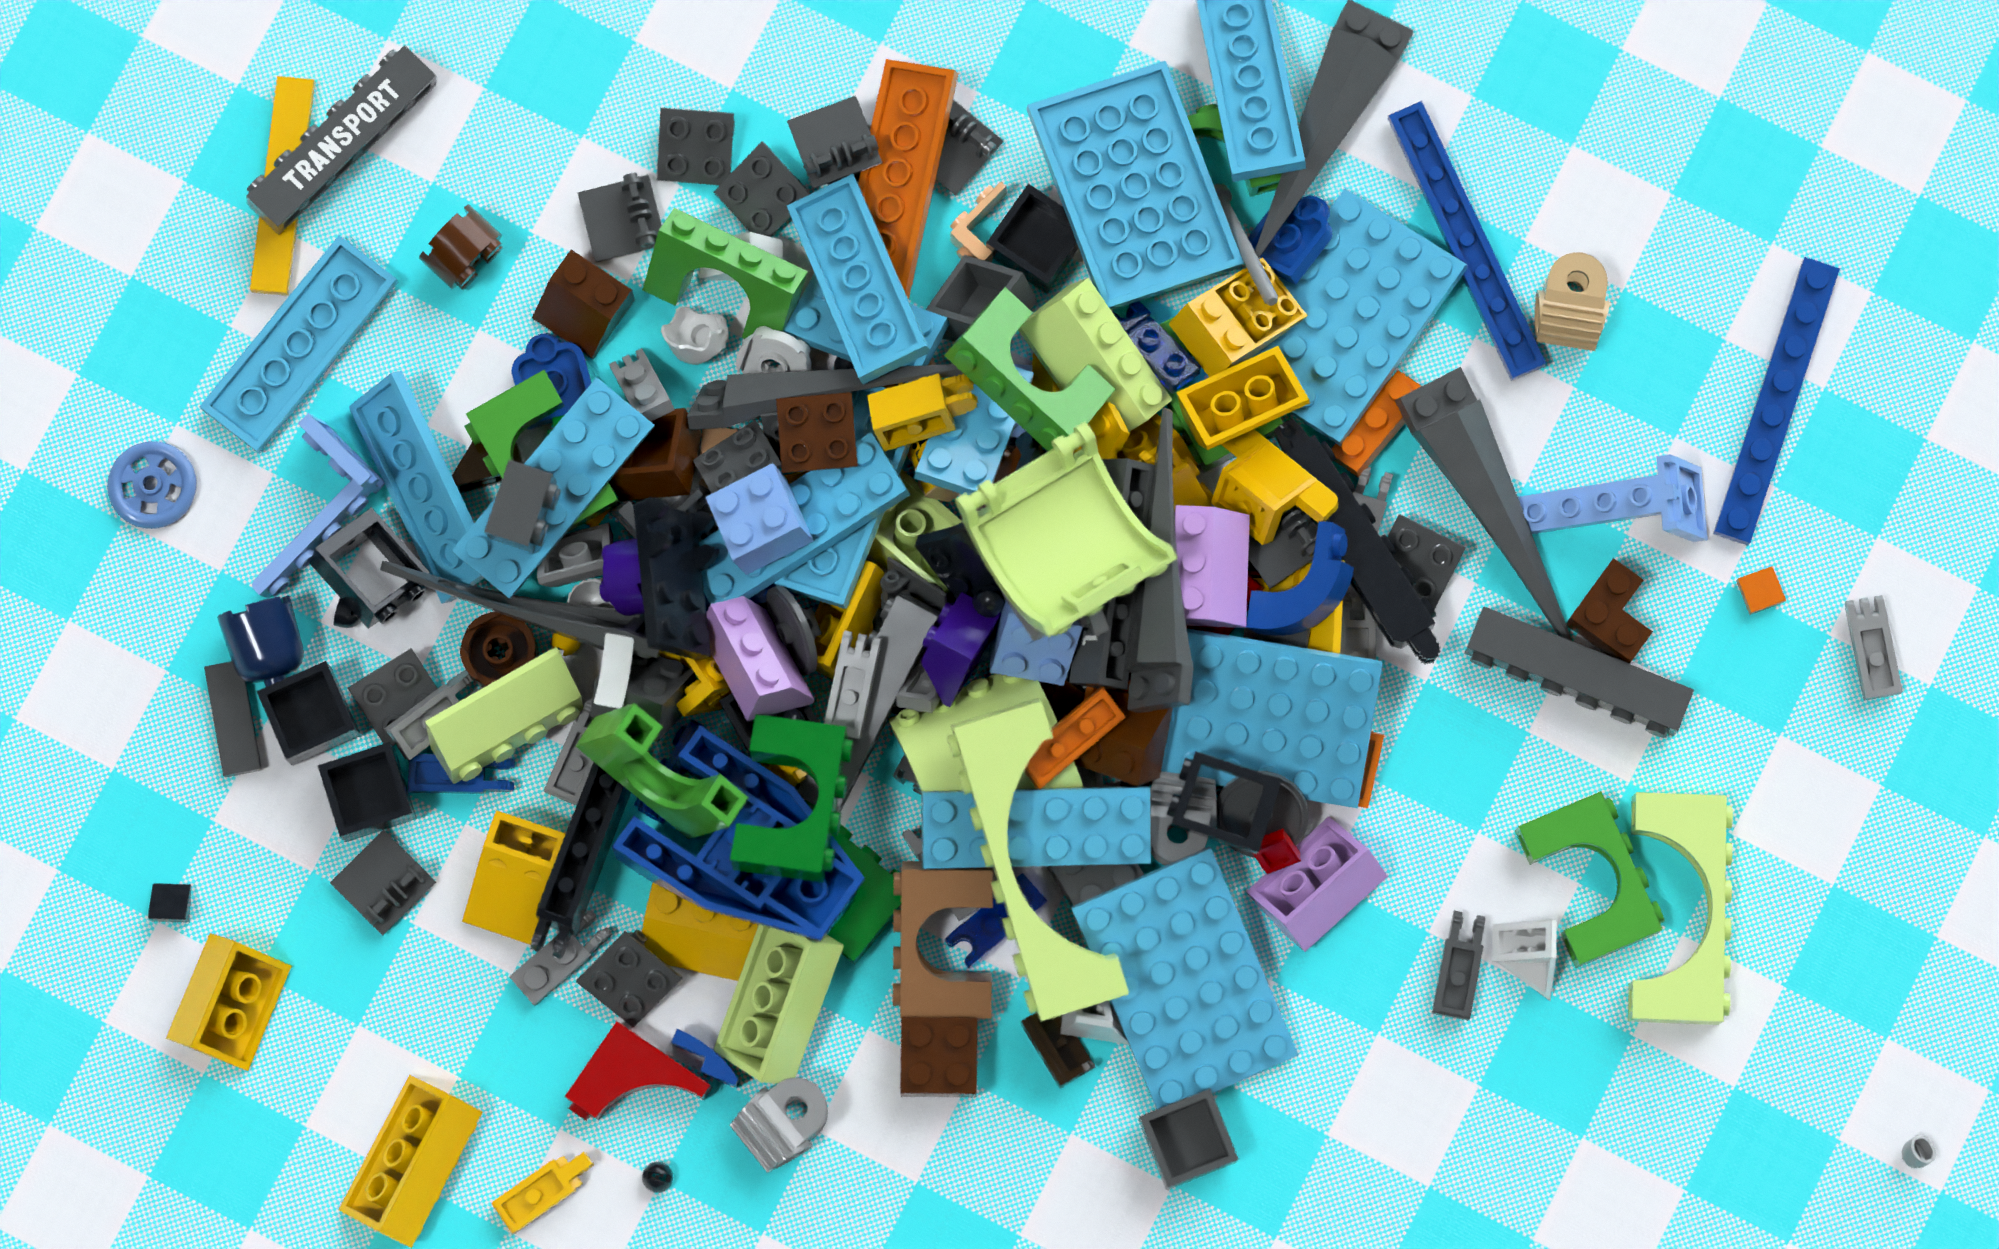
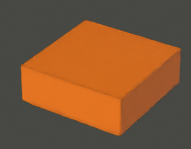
(1761, 590)

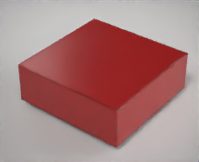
(1277, 852)

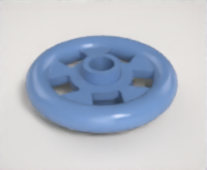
(167, 511)

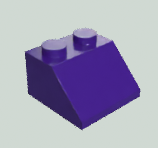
(956, 646)

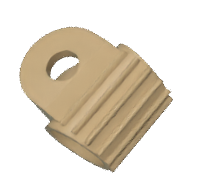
(1571, 316)

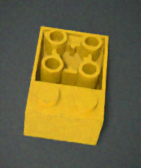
(1234, 321)
(512, 876)

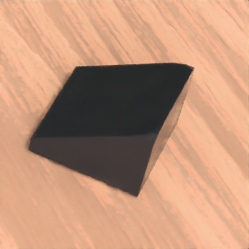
(170, 903)

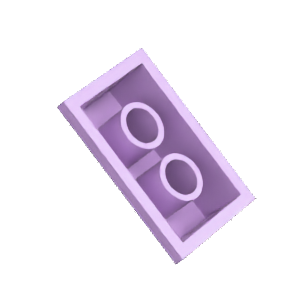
(1212, 565)
(754, 659)
(1320, 888)

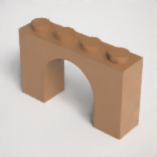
(922, 987)

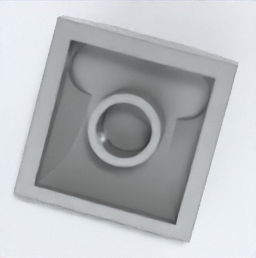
(575, 557)

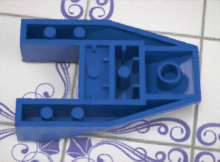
(709, 879)

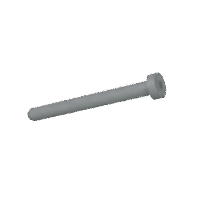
(1245, 248)

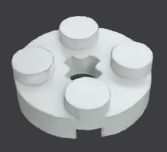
(772, 345)

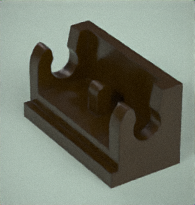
(1060, 1052)

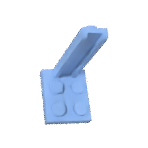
(1672, 494)
(347, 502)

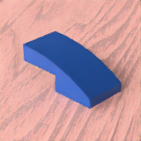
(713, 1064)

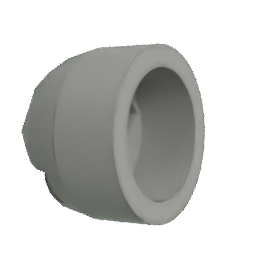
(1918, 1152)

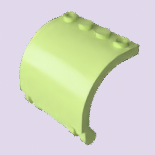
(1061, 535)
(925, 733)

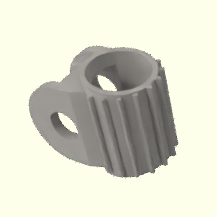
(1199, 809)
(770, 1132)

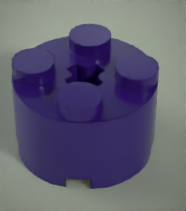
(622, 577)

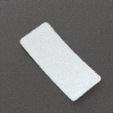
(614, 670)

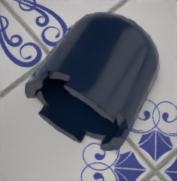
(263, 640)

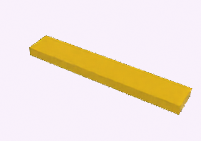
(289, 121)

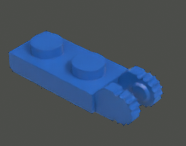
(428, 776)

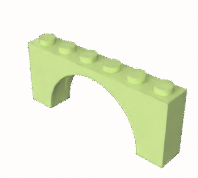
(1697, 830)

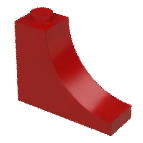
(624, 1066)

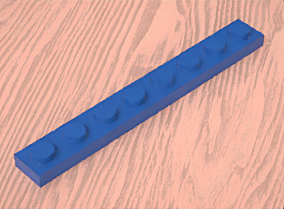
(1466, 240)
(1776, 401)

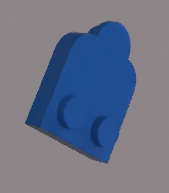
(1298, 240)
(563, 365)

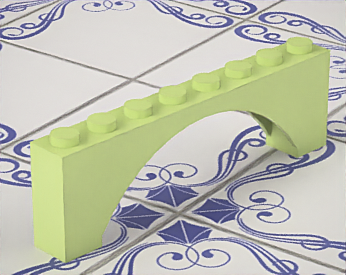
(993, 758)

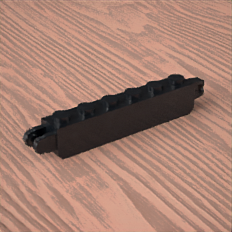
(1376, 575)
(580, 859)

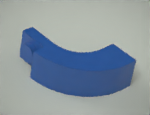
(1313, 597)

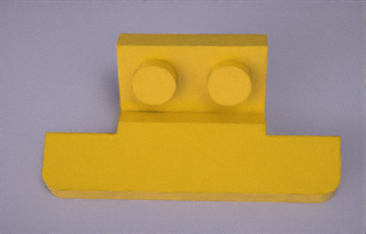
(1266, 484)

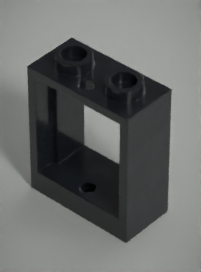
(365, 527)
(1262, 814)

